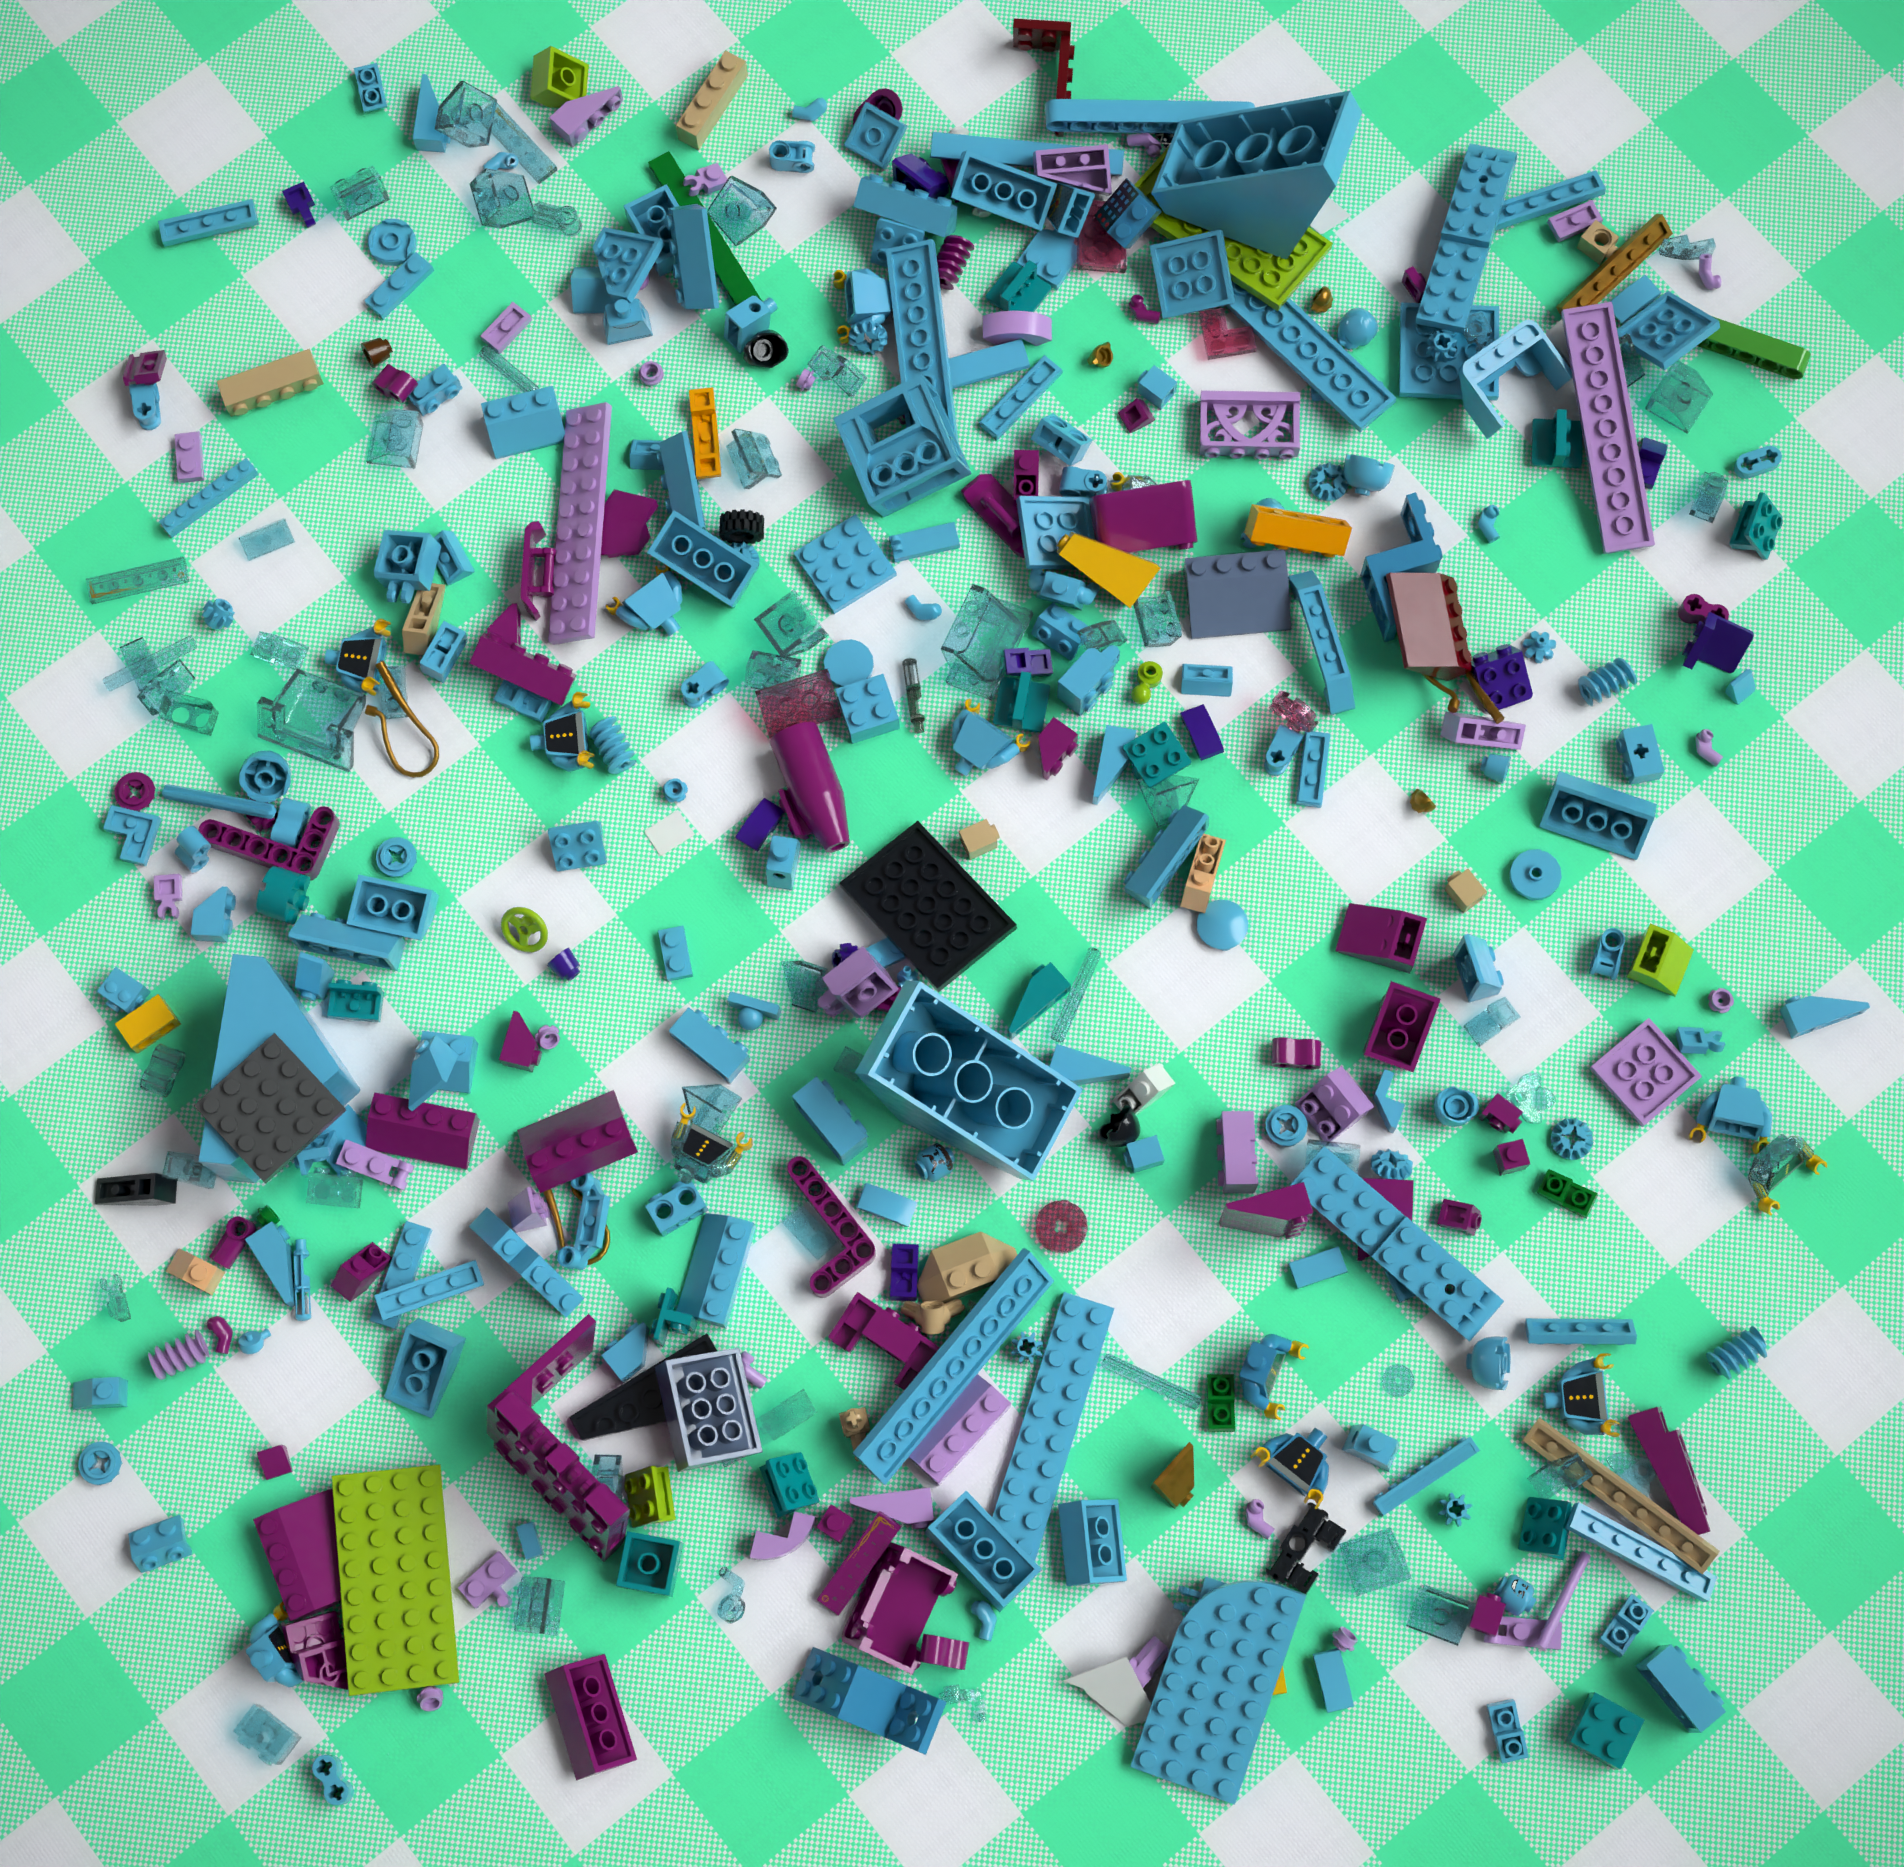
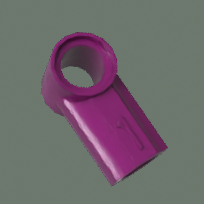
(231, 1244)

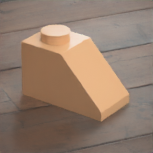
(195, 1271)

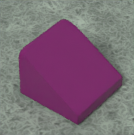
(1136, 415)
(275, 1461)

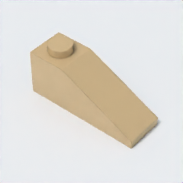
(423, 620)

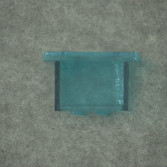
(978, 640)
(313, 719)

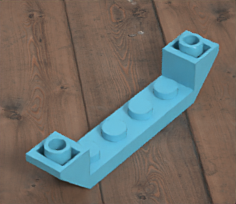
(1325, 641)

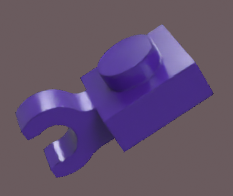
(300, 201)

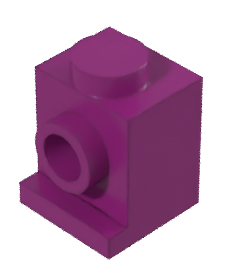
(1502, 1114)

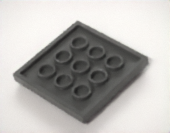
(270, 1108)

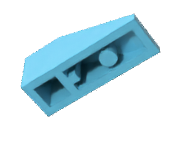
(425, 135)
(1112, 759)
(1814, 1013)
(1086, 1068)
(275, 1257)

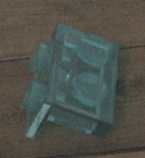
(1158, 620)
(334, 1189)

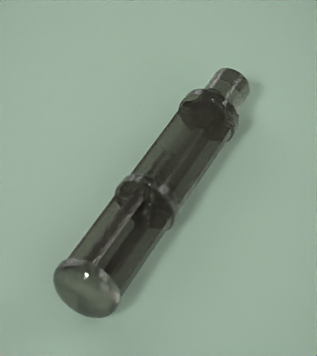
(913, 695)

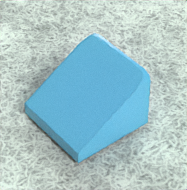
(1741, 687)

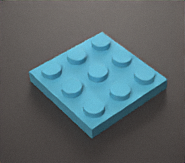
(1192, 274)
(1668, 329)
(1045, 522)
(845, 564)

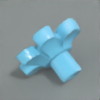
(1539, 646)

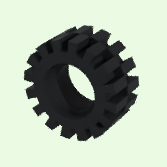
(741, 526)

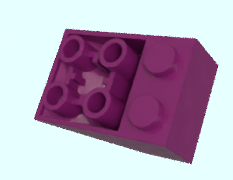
(1381, 936)

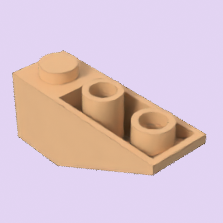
(1203, 873)

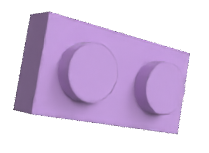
(1574, 221)
(506, 327)
(189, 457)

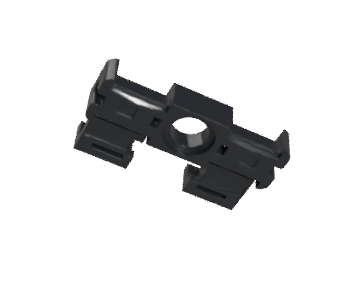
(1286, 1563)

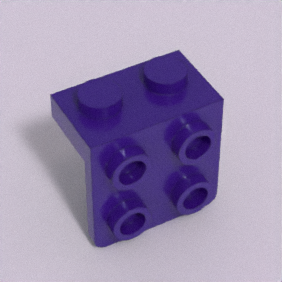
(1717, 643)
(1503, 675)

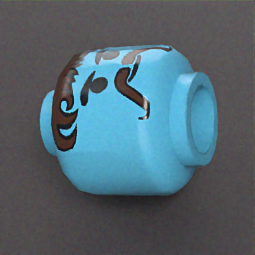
(934, 1162)

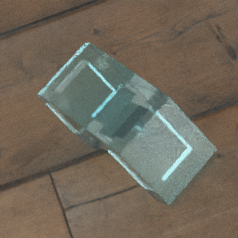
(834, 367)
(174, 678)
(1558, 1474)

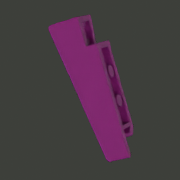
(1673, 1467)

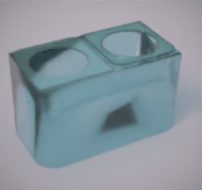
(180, 700)

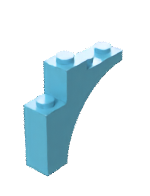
(526, 1262)

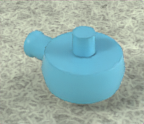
(906, 974)
(253, 1341)

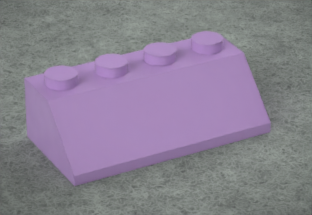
(960, 1429)

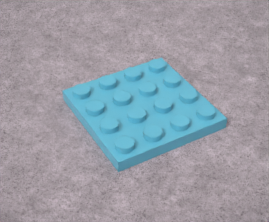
(1429, 379)

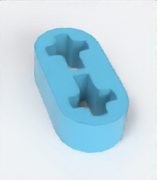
(1756, 457)

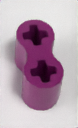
(394, 383)
(1700, 610)
(1296, 1053)
(944, 1652)

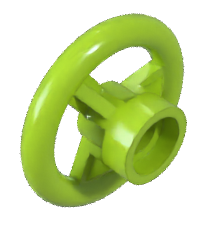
(527, 925)

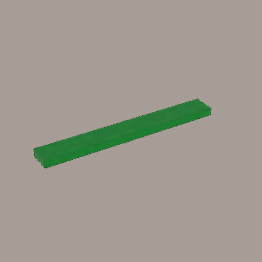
(725, 263)

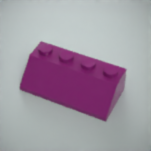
(425, 1134)
(590, 1716)

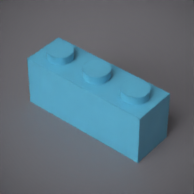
(710, 1044)

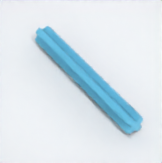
(219, 801)

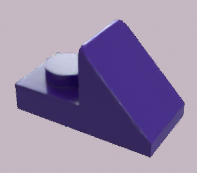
(1651, 457)

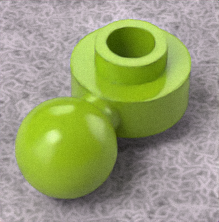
(1141, 693)

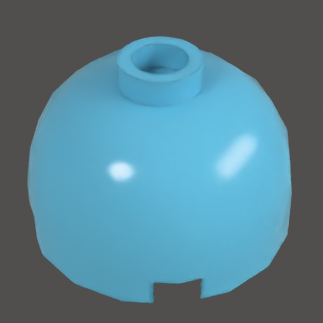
(1367, 474)
(265, 776)
(1490, 1362)

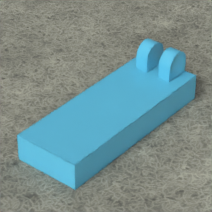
(924, 542)

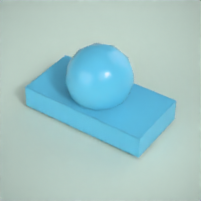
(752, 1010)

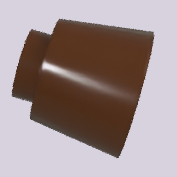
(376, 351)

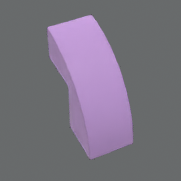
(1013, 325)
(773, 1547)

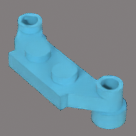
(590, 1225)

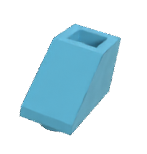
(212, 917)
(628, 1354)

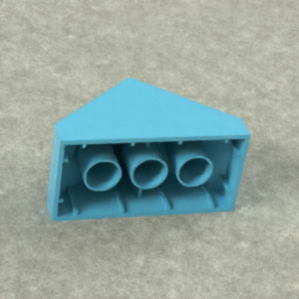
(1259, 169)
(254, 1009)
(966, 1083)

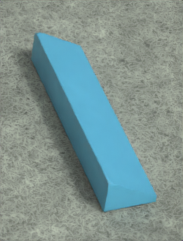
(988, 363)

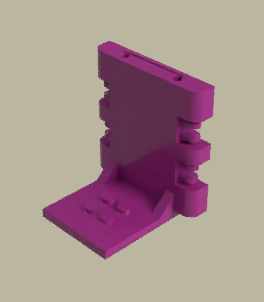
(553, 1465)

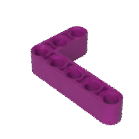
(273, 849)
(835, 1224)

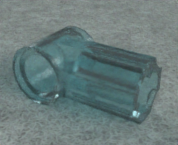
(556, 216)

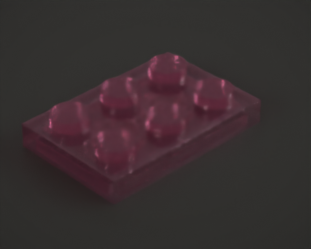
(1097, 248)
(798, 701)

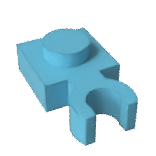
(1696, 1041)

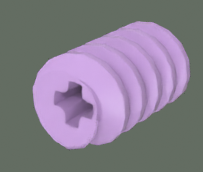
(179, 1355)

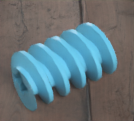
(1605, 679)
(610, 745)
(1737, 1352)

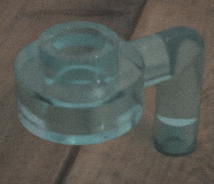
(732, 1606)
(953, 1694)

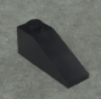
(136, 1190)

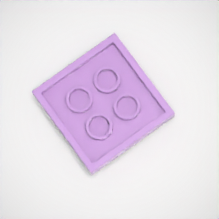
(1645, 1072)

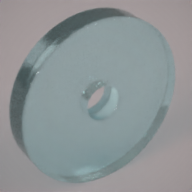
(1401, 1372)

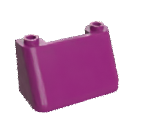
(1146, 517)
(897, 1606)

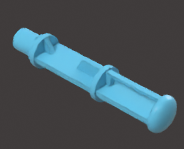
(302, 1281)

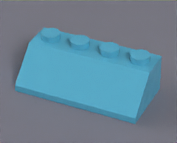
(1002, 190)
(906, 206)
(692, 257)
(680, 478)
(703, 559)
(1598, 815)
(1167, 855)
(347, 942)
(716, 1269)
(982, 1551)

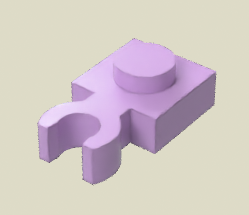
(708, 178)
(167, 890)

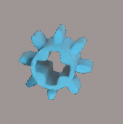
(1441, 346)
(218, 614)
(1023, 1355)
(1452, 1516)

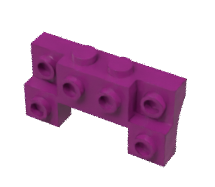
(887, 1333)

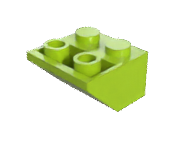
(1660, 960)

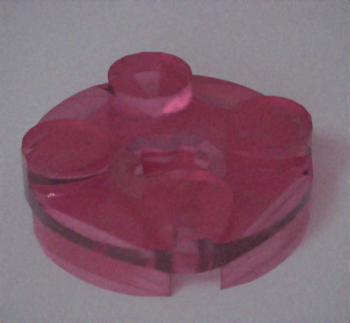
(1295, 712)
(1057, 1241)

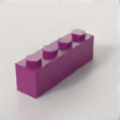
(522, 668)

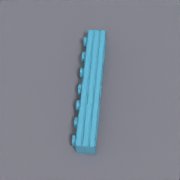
(208, 497)
(1425, 1475)

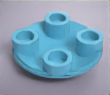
(1222, 924)

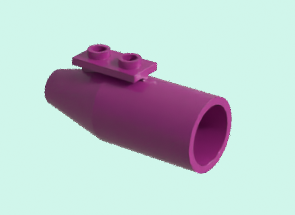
(814, 792)

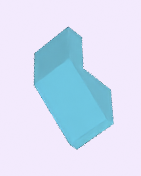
(1389, 1109)

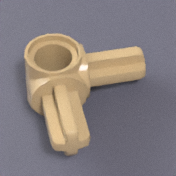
(932, 1314)
(855, 1425)

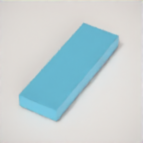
(1313, 769)

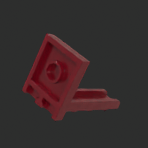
(1049, 37)

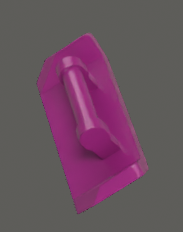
(996, 508)
(533, 534)

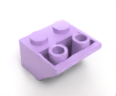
(1334, 1104)

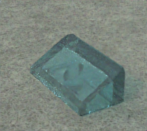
(266, 539)

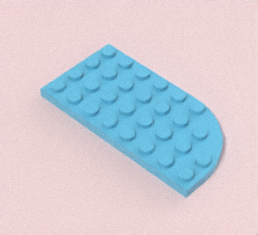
(1218, 1687)

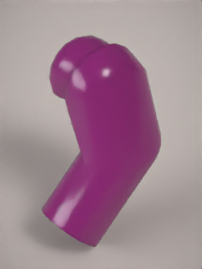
(1140, 311)
(222, 1331)

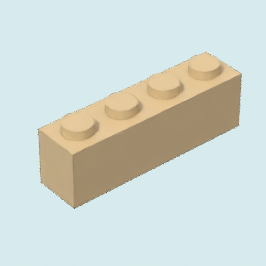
(711, 100)
(270, 383)

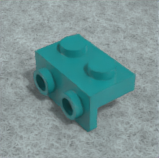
(355, 1001)

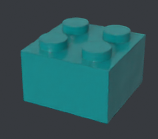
(649, 1564)
(1604, 1730)

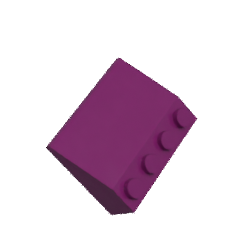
(576, 1141)
(1271, 1213)
(303, 1554)

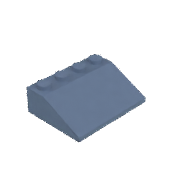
(1237, 594)
(708, 1409)

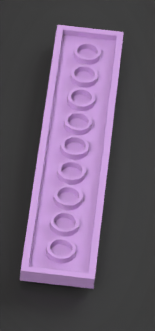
(1607, 428)
(580, 524)

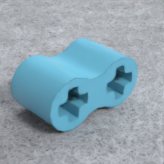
(290, 822)
(192, 849)
(332, 1779)

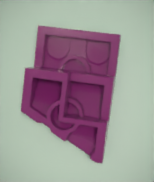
(625, 523)
(1395, 1191)
(318, 1649)

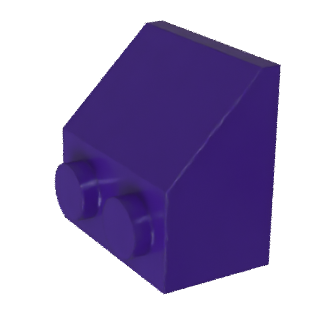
(917, 174)

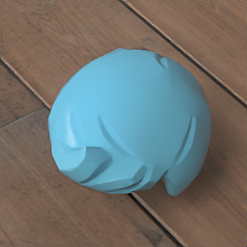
(1356, 328)
(1455, 1106)

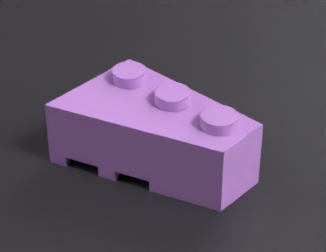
(1076, 166)
(1237, 1152)

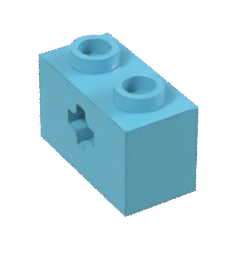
(1644, 742)

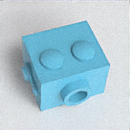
(123, 992)

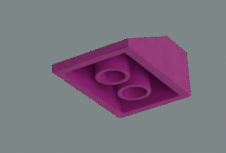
(1401, 1026)

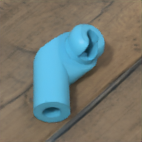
(812, 111)
(502, 160)
(1487, 521)
(923, 611)
(987, 1618)

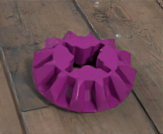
(137, 780)

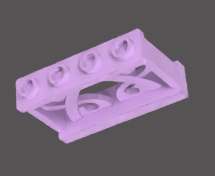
(1241, 445)

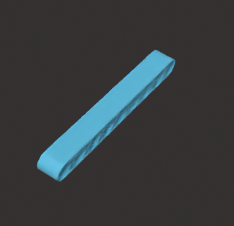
(1130, 115)

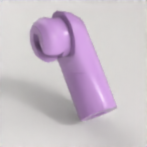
(1147, 141)
(1705, 272)
(1704, 747)
(752, 1375)
(1255, 1520)

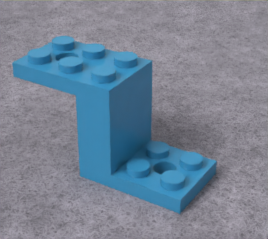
(1417, 557)
(869, 1700)

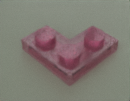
(1223, 342)

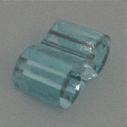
(162, 1070)

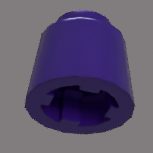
(565, 965)

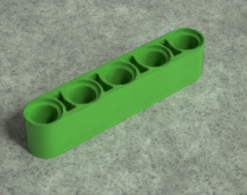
(1758, 350)

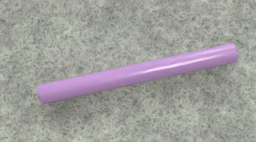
(1563, 1601)

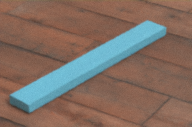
(1004, 150)

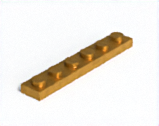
(1619, 264)

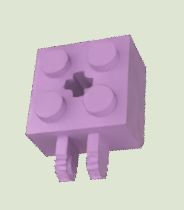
(856, 984)

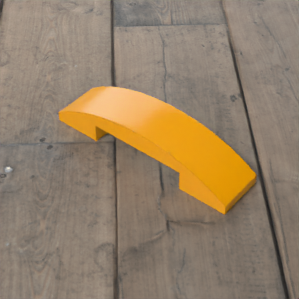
(705, 433)

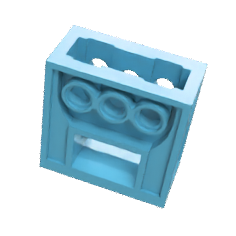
(909, 462)

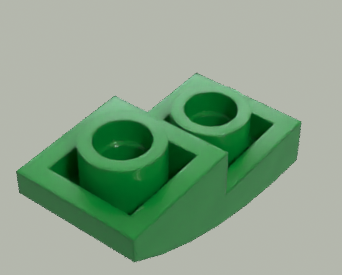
(1567, 1194)
(1220, 1402)

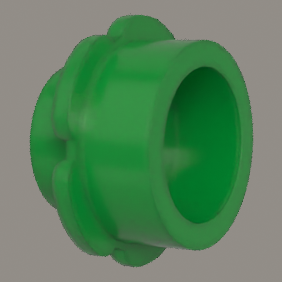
(267, 1215)

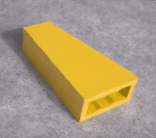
(1111, 568)

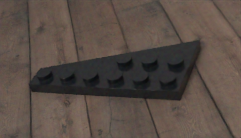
(634, 1402)

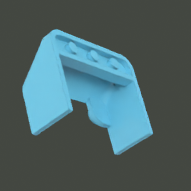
(1520, 347)

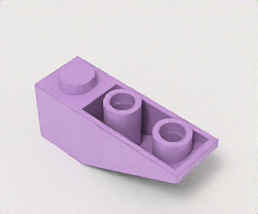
(582, 114)
(528, 1211)

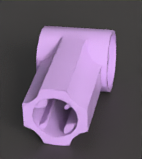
(1149, 1660)

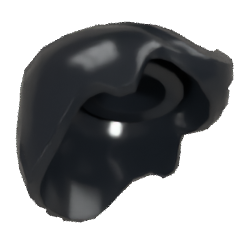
(766, 349)
(1121, 1130)

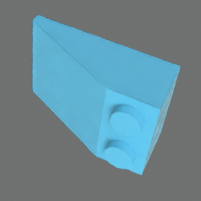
(1477, 968)
(424, 1367)

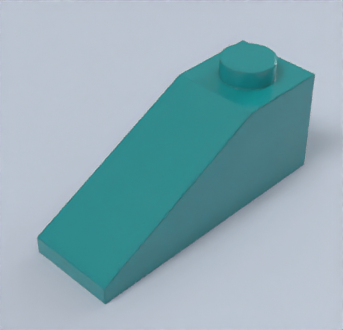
(1042, 992)

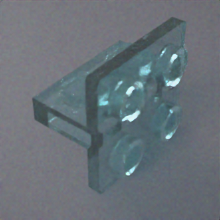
(752, 457)
(539, 1605)

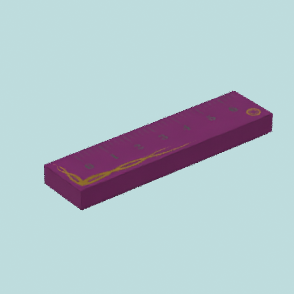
(859, 1563)

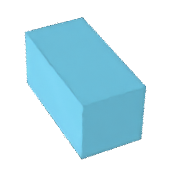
(530, 1540)

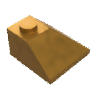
(1177, 1479)

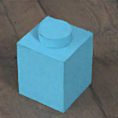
(1156, 386)
(1143, 1154)

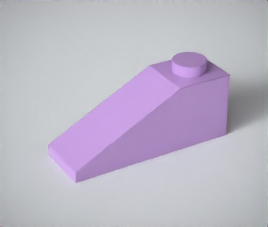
(1482, 731)
(905, 1507)

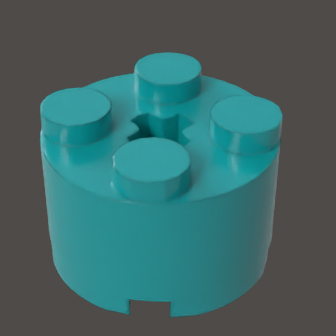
(283, 895)

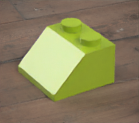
(557, 78)

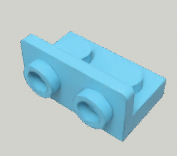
(434, 390)
(316, 1151)

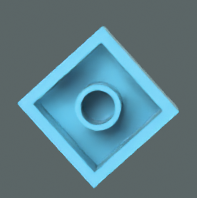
(867, 708)

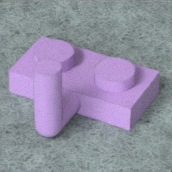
(488, 1582)

